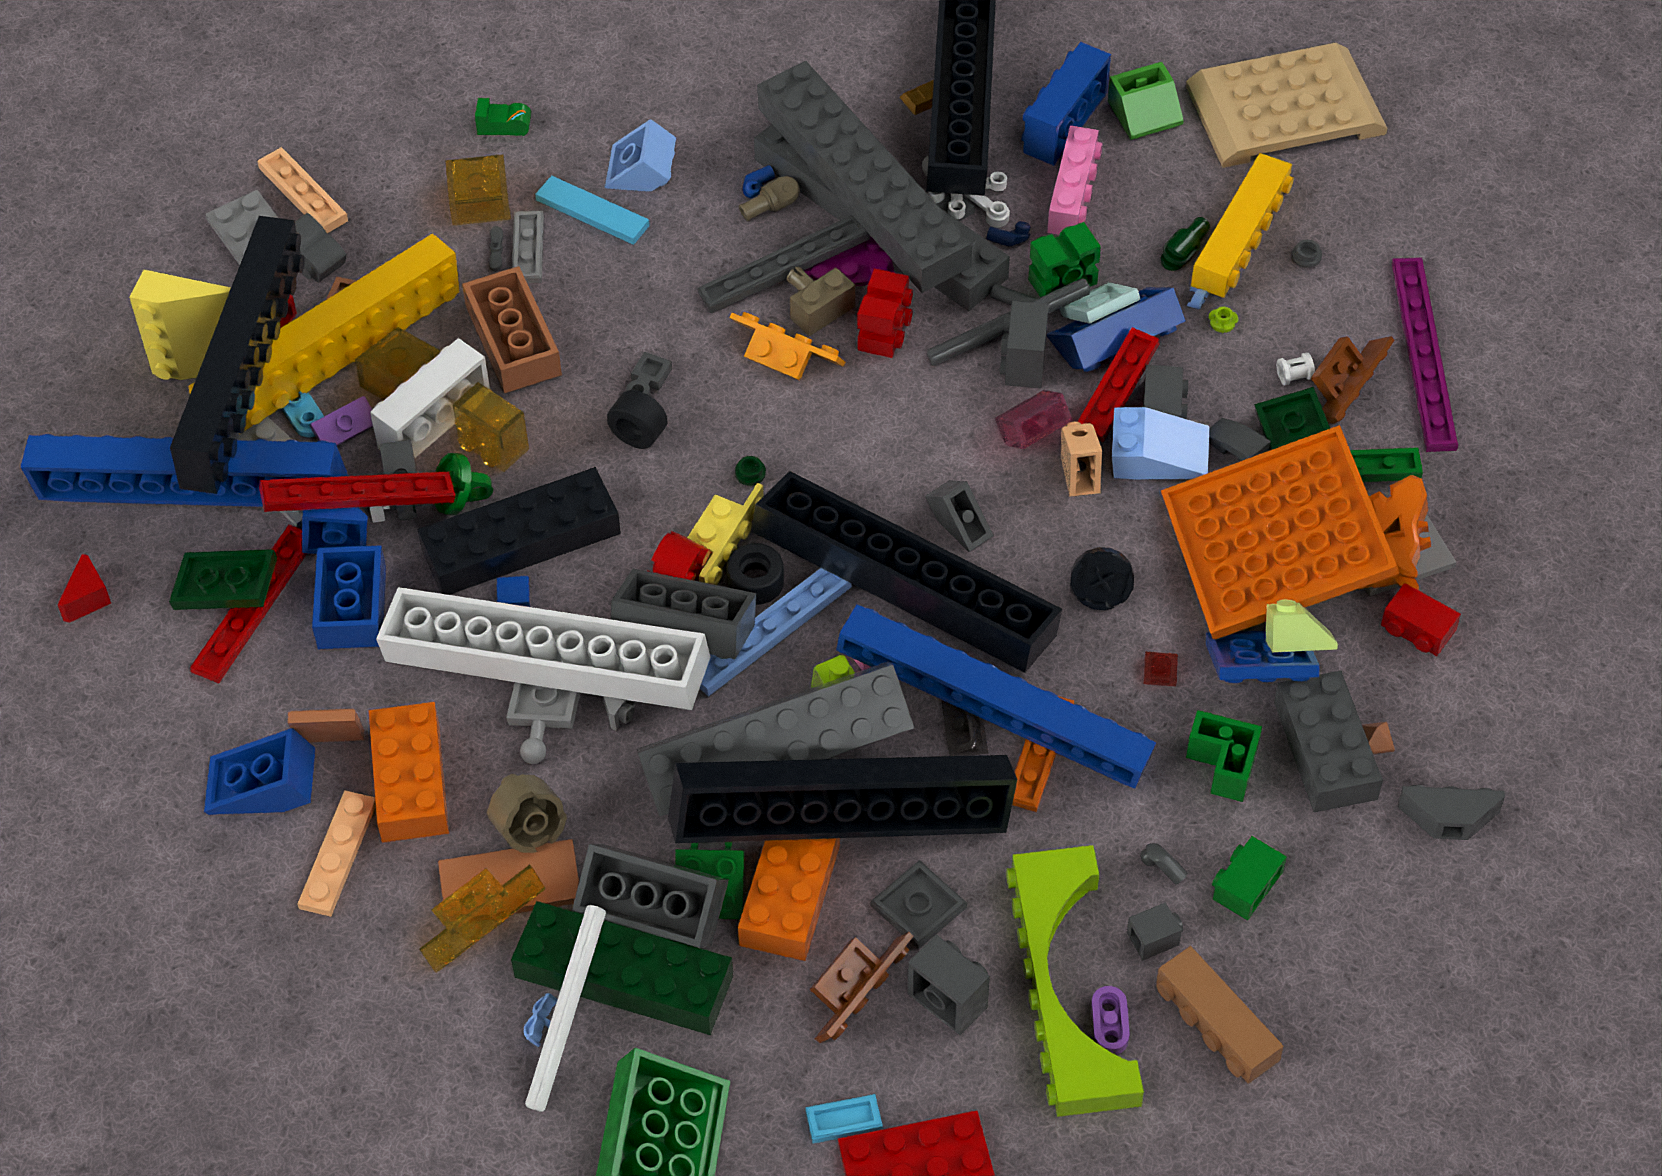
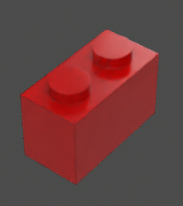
(1420, 620)

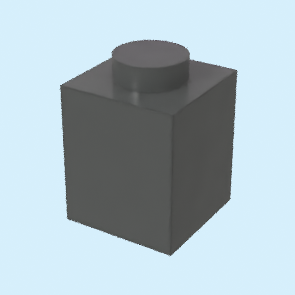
(1154, 930)

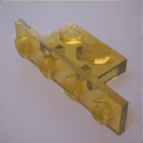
(476, 911)

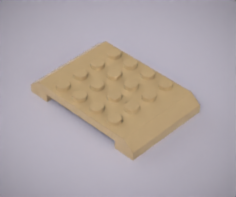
(1283, 102)

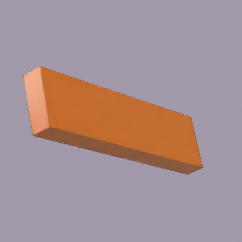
(1033, 773)

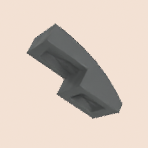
(1237, 439)

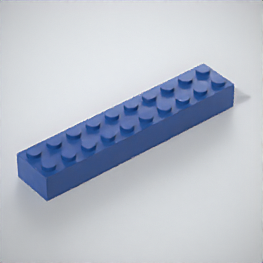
(144, 472)

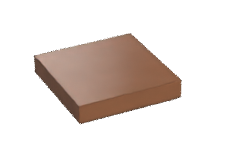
(327, 725)

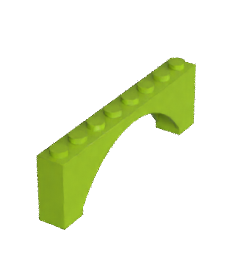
(1080, 1070)

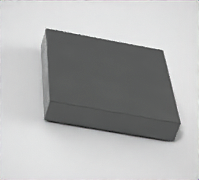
(919, 904)

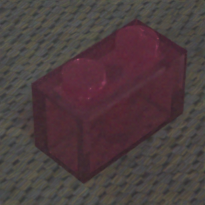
(1033, 419)

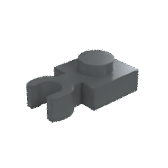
(649, 373)

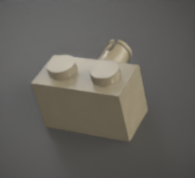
(820, 300)

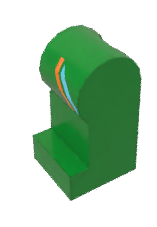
(502, 118)

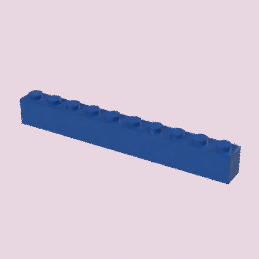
(997, 696)

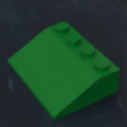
(662, 1119)

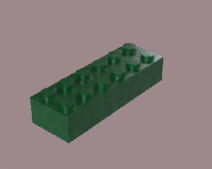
(627, 969)

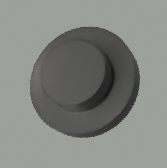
(1307, 253)

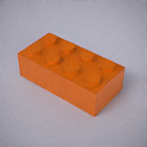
(408, 772)
(787, 896)

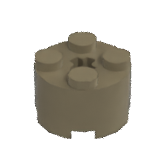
(526, 812)

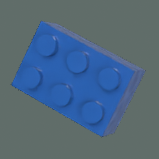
(349, 596)

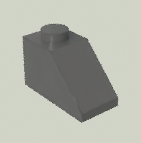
(960, 513)

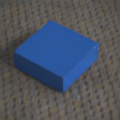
(514, 590)

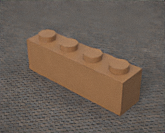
(1218, 1015)

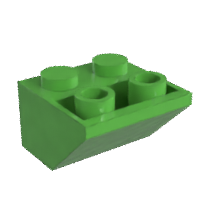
(1145, 100)

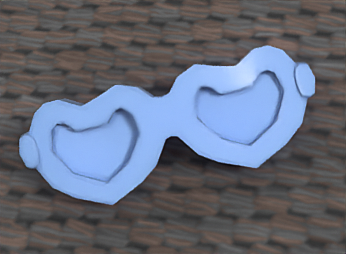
(1198, 298)
(535, 1024)

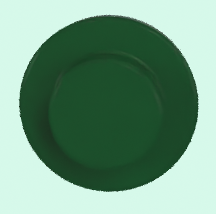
(750, 471)

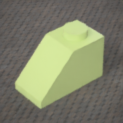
(1295, 629)

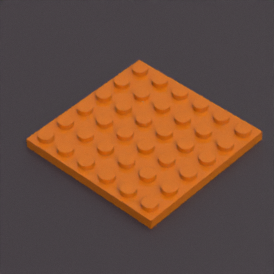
(1278, 531)

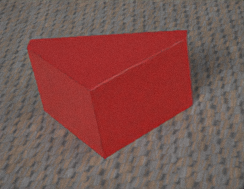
(83, 592)

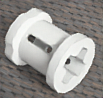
(1295, 368)

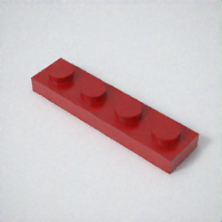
(1119, 381)

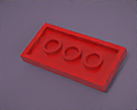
(924, 1148)

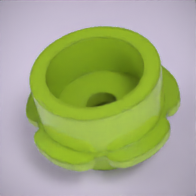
(1225, 324)

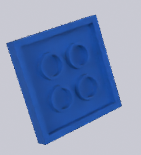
(1249, 657)

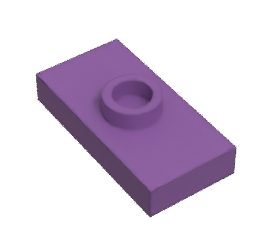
(344, 422)

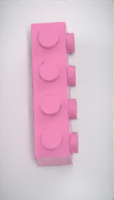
(1073, 179)

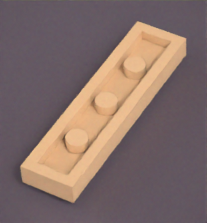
(302, 189)
(337, 853)

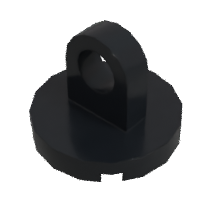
(1102, 578)

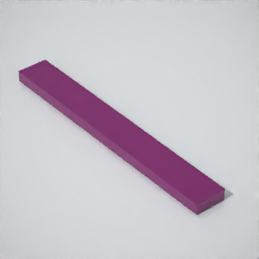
(1424, 355)

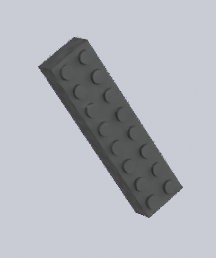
(796, 727)

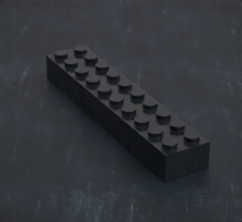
(961, 97)
(237, 356)
(907, 571)
(841, 798)

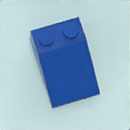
(261, 776)

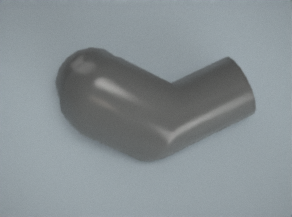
(1158, 855)

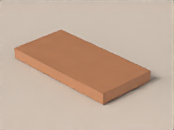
(552, 863)

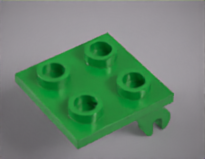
(720, 863)

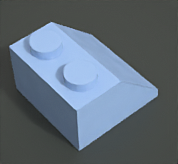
(641, 159)

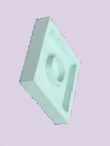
(1100, 303)

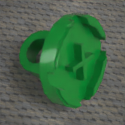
(463, 483)

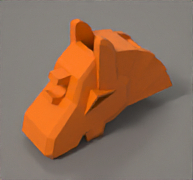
(1402, 522)

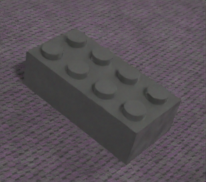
(688, 605)
(1328, 741)
(651, 895)

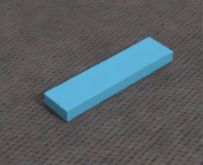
(592, 210)

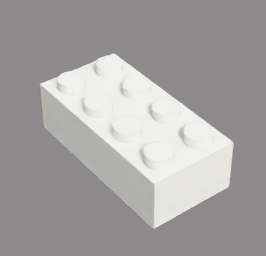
(424, 403)

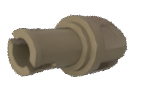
(772, 197)

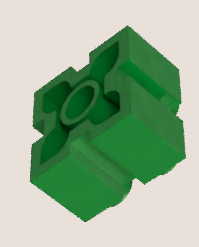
(1064, 259)

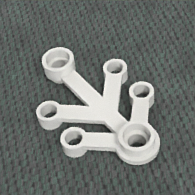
(996, 212)

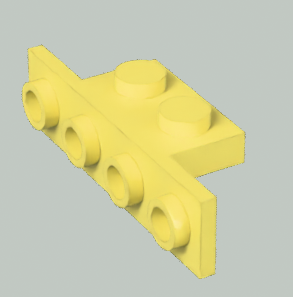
(721, 530)

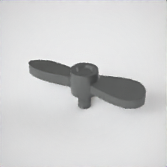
(496, 248)

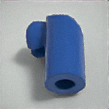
(753, 181)

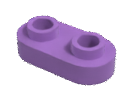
(1110, 1022)

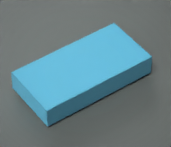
(843, 1118)

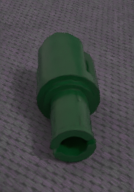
(1184, 244)

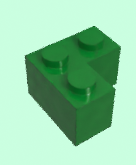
(1228, 746)

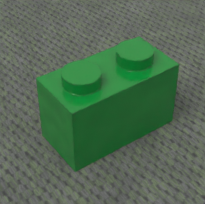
(1248, 877)

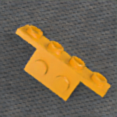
(779, 351)

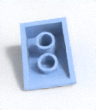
(1157, 445)

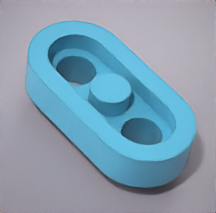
(300, 411)

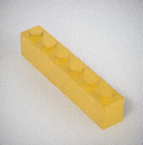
(1242, 225)

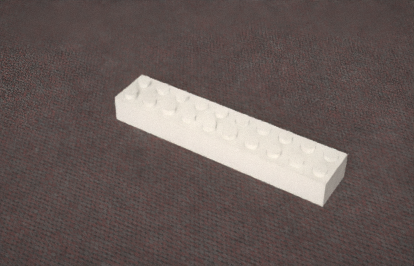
(544, 648)

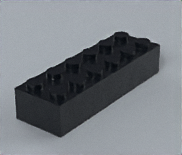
(519, 531)

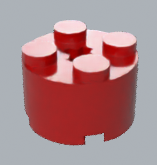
(680, 557)

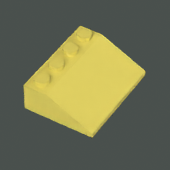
(176, 321)

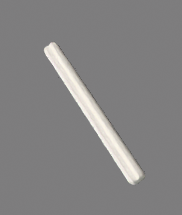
(565, 1008)

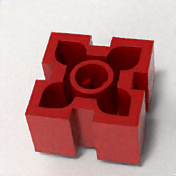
(884, 313)

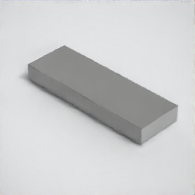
(528, 244)

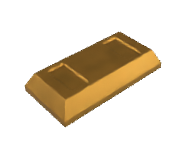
(919, 98)

